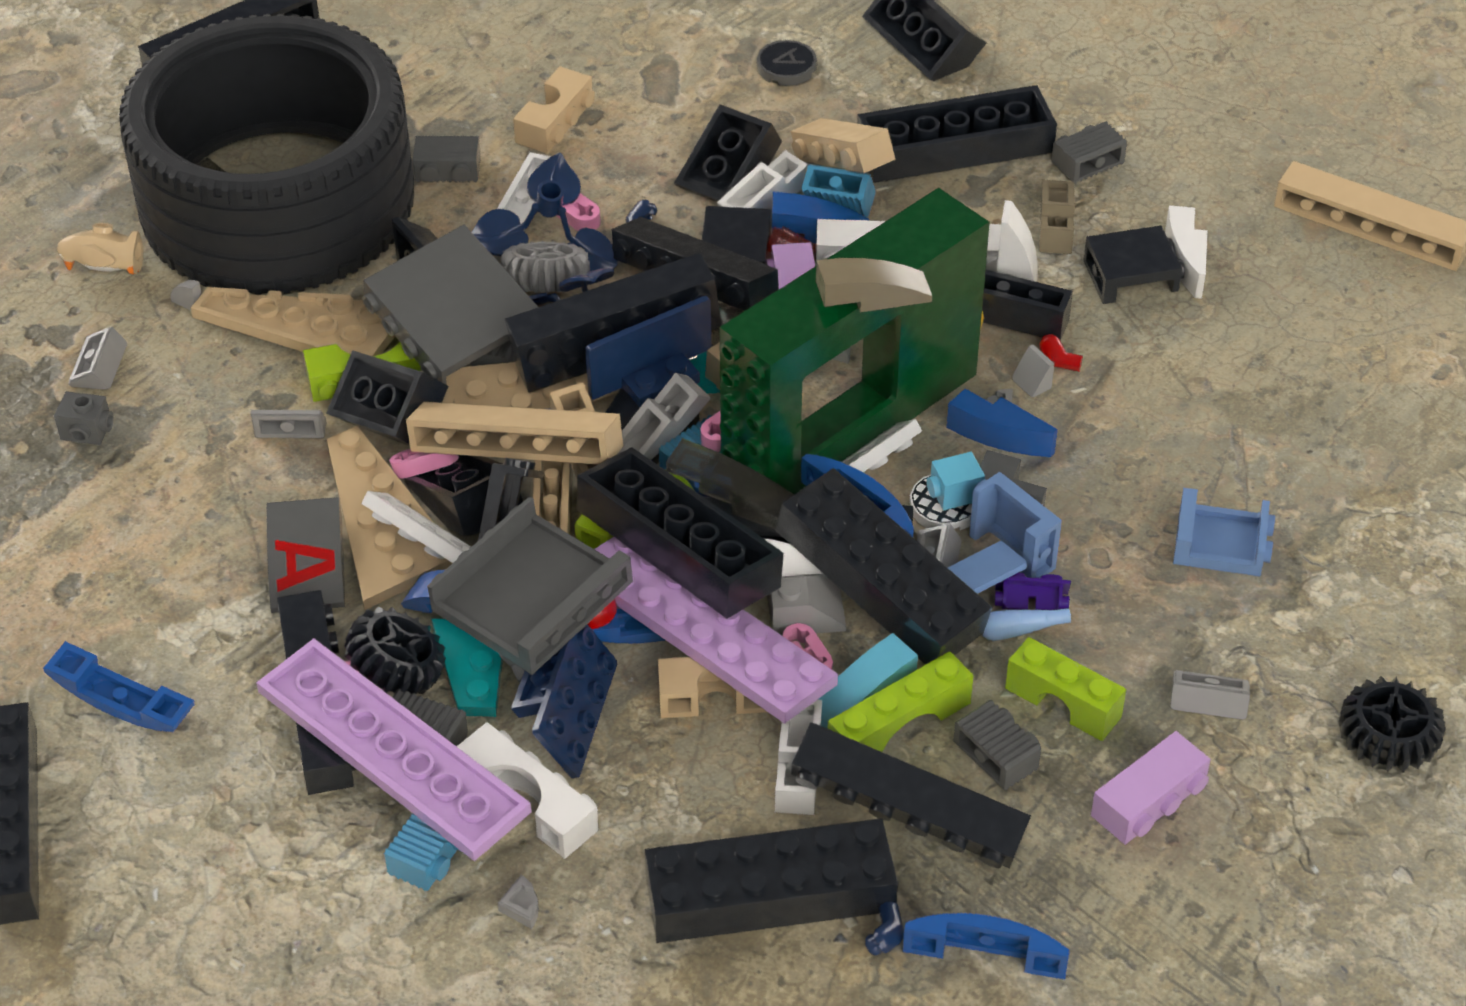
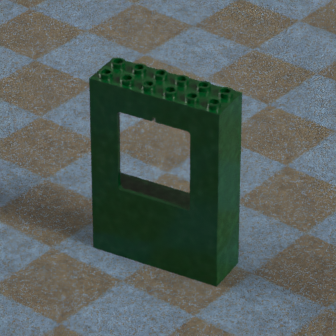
(908, 354)

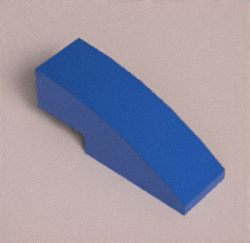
(803, 211)
(1000, 425)

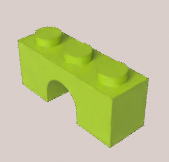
(1091, 698)

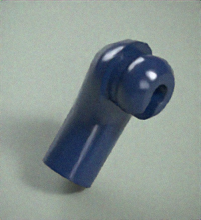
(642, 209)
(889, 933)

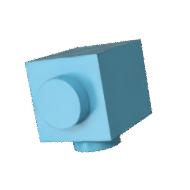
(954, 480)

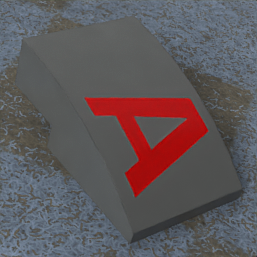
(305, 550)

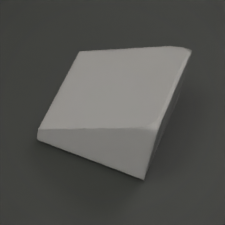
(1034, 372)

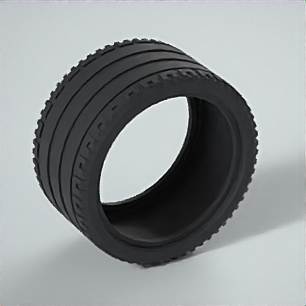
(254, 81)

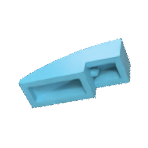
(869, 674)

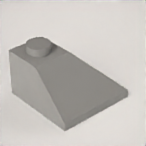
(807, 601)

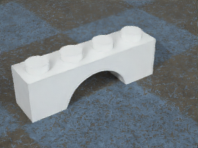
(563, 814)

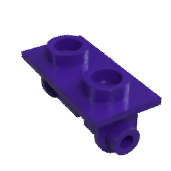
(1047, 591)

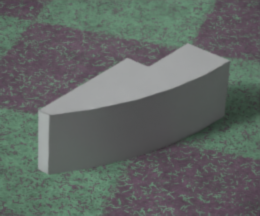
(664, 416)

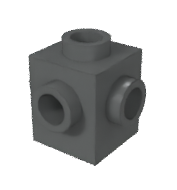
(83, 418)

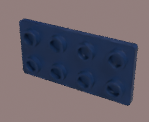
(650, 352)
(568, 698)

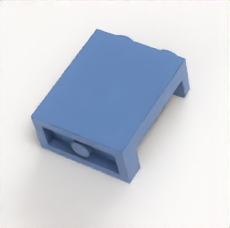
(1018, 521)
(1222, 537)

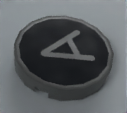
(786, 62)

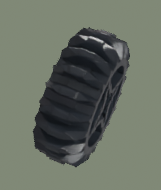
(395, 651)
(1392, 724)

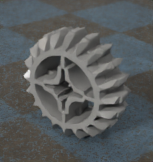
(544, 264)

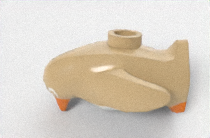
(103, 249)

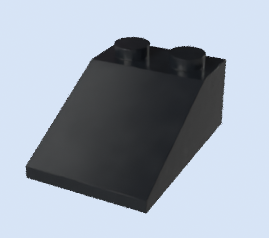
(727, 153)
(382, 395)
(456, 492)

